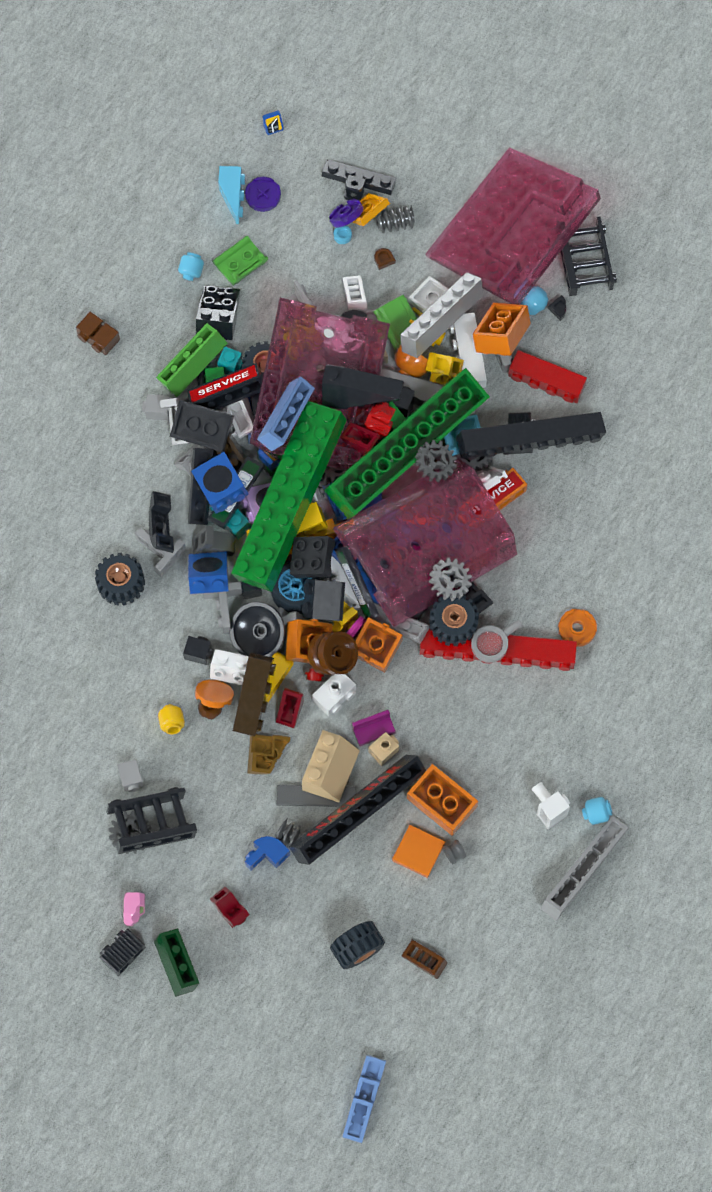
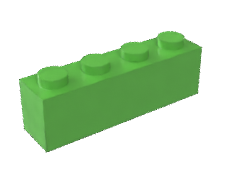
(191, 360)

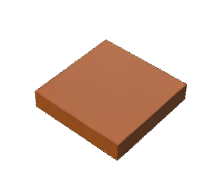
(418, 851)

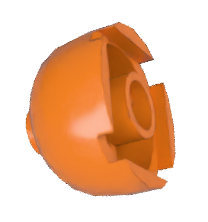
(410, 365)

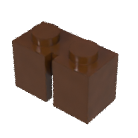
(100, 336)

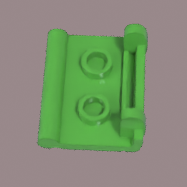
(239, 260)
(398, 315)

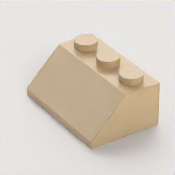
(330, 766)

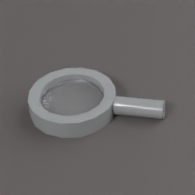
(491, 643)

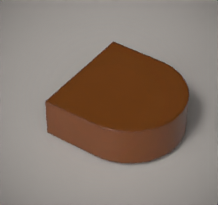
(384, 258)

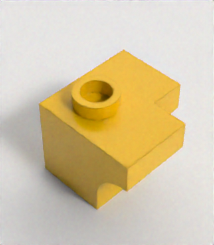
(443, 367)
(350, 616)

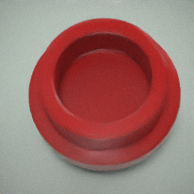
(313, 675)

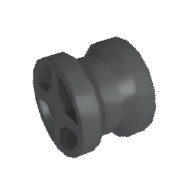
(454, 852)

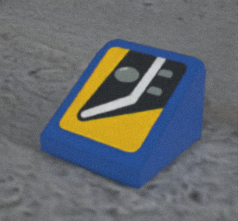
(272, 122)
(268, 459)

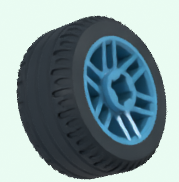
(289, 591)

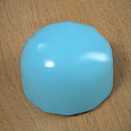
(536, 300)

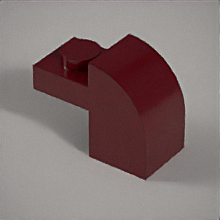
(229, 907)

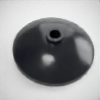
(246, 629)

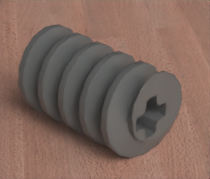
(395, 219)
(288, 833)

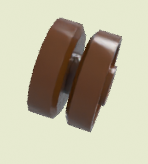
(332, 653)

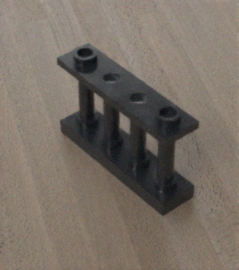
(571, 267)
(146, 838)

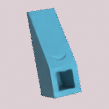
(230, 188)

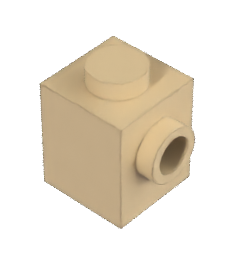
(384, 748)

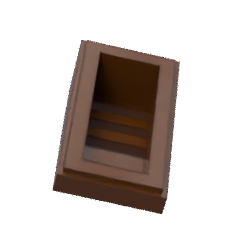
(438, 969)

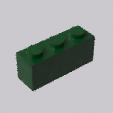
(176, 962)

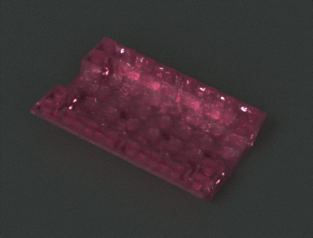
(300, 346)
(418, 516)

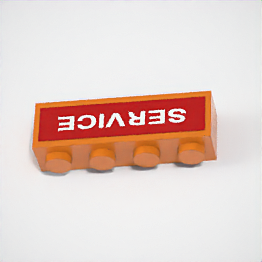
(506, 490)

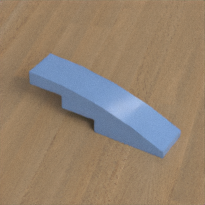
(364, 1098)

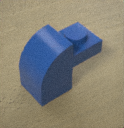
(267, 848)

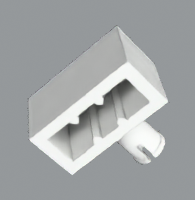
(334, 693)
(553, 807)

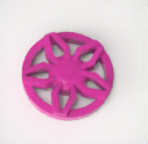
(356, 627)

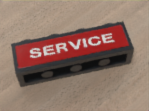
(228, 388)

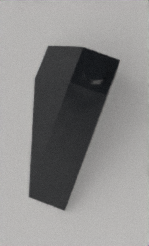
(353, 388)

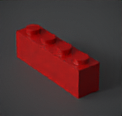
(547, 377)

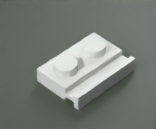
(491, 477)

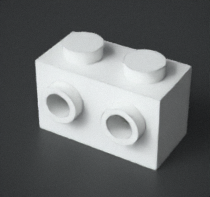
(228, 667)

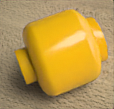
(171, 719)

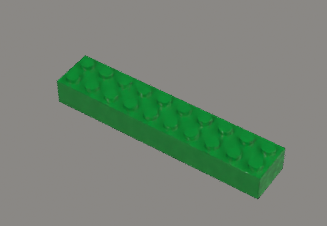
(398, 449)
(289, 496)

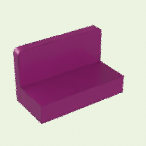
(373, 727)

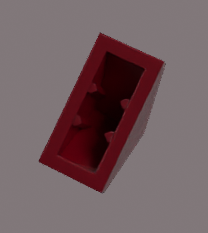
(359, 438)
(290, 708)

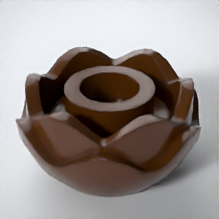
(209, 713)

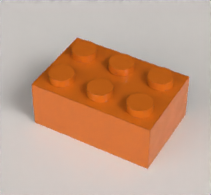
(501, 329)
(442, 799)

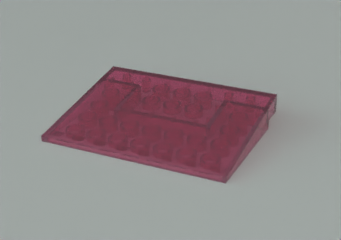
(514, 225)

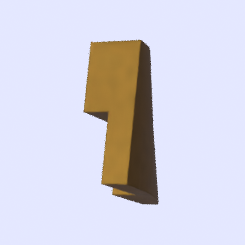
(265, 752)

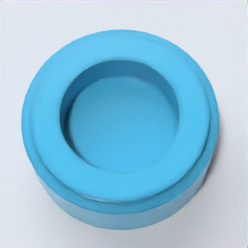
(342, 235)

